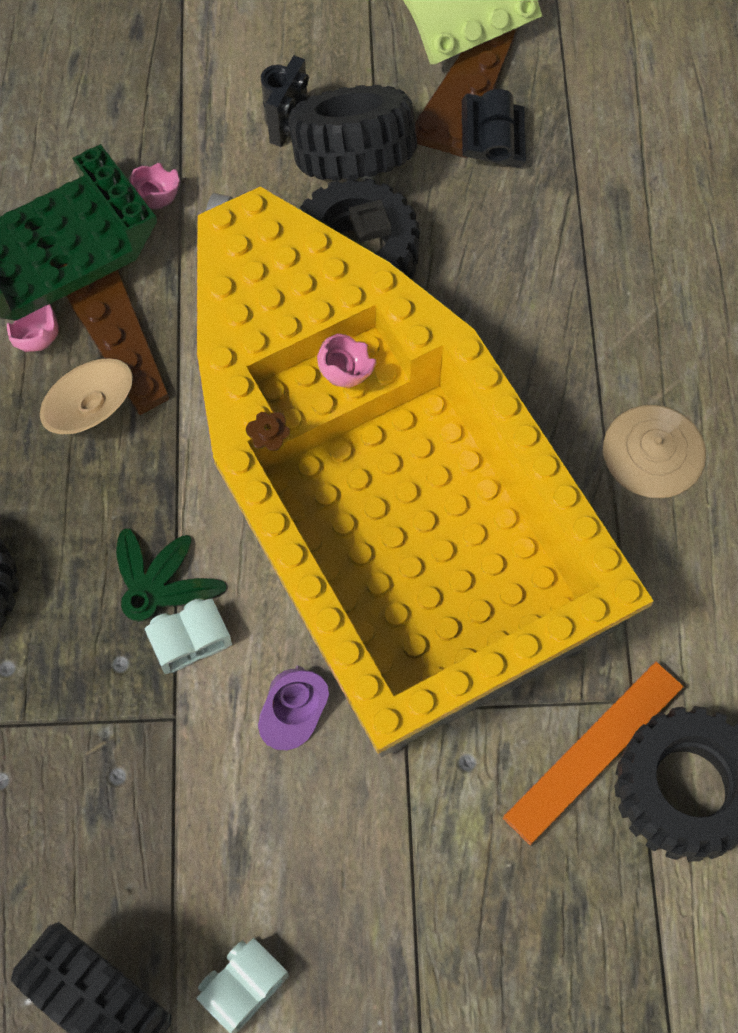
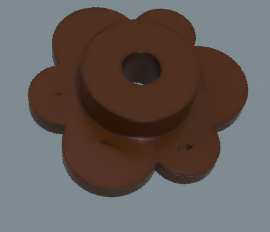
(272, 438)

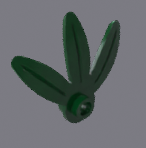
(152, 584)

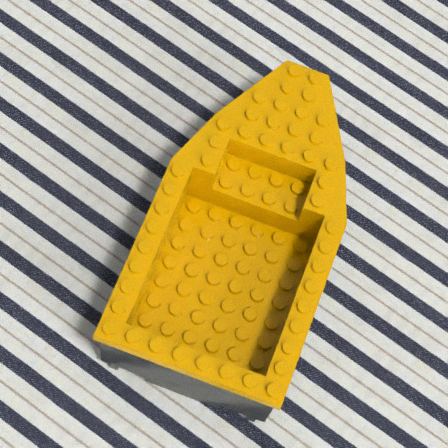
(403, 512)

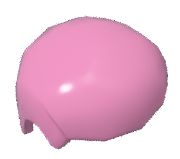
(155, 185)
(34, 331)
(344, 361)

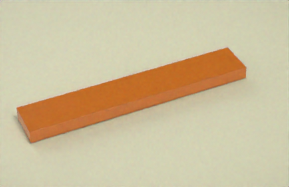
(591, 753)

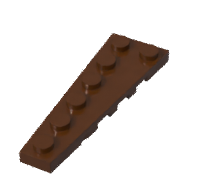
(472, 73)
(115, 331)

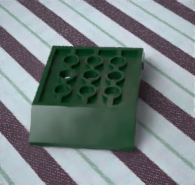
(94, 227)

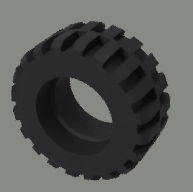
(353, 132)
(332, 209)
(646, 805)
(83, 989)

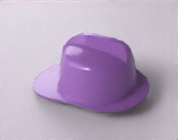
(292, 708)

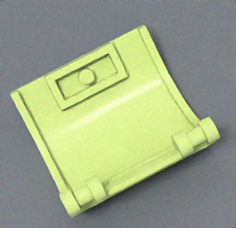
(458, 25)

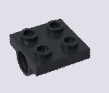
(281, 92)
(494, 128)

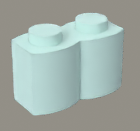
(188, 635)
(242, 985)

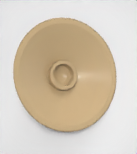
(86, 396)
(654, 451)

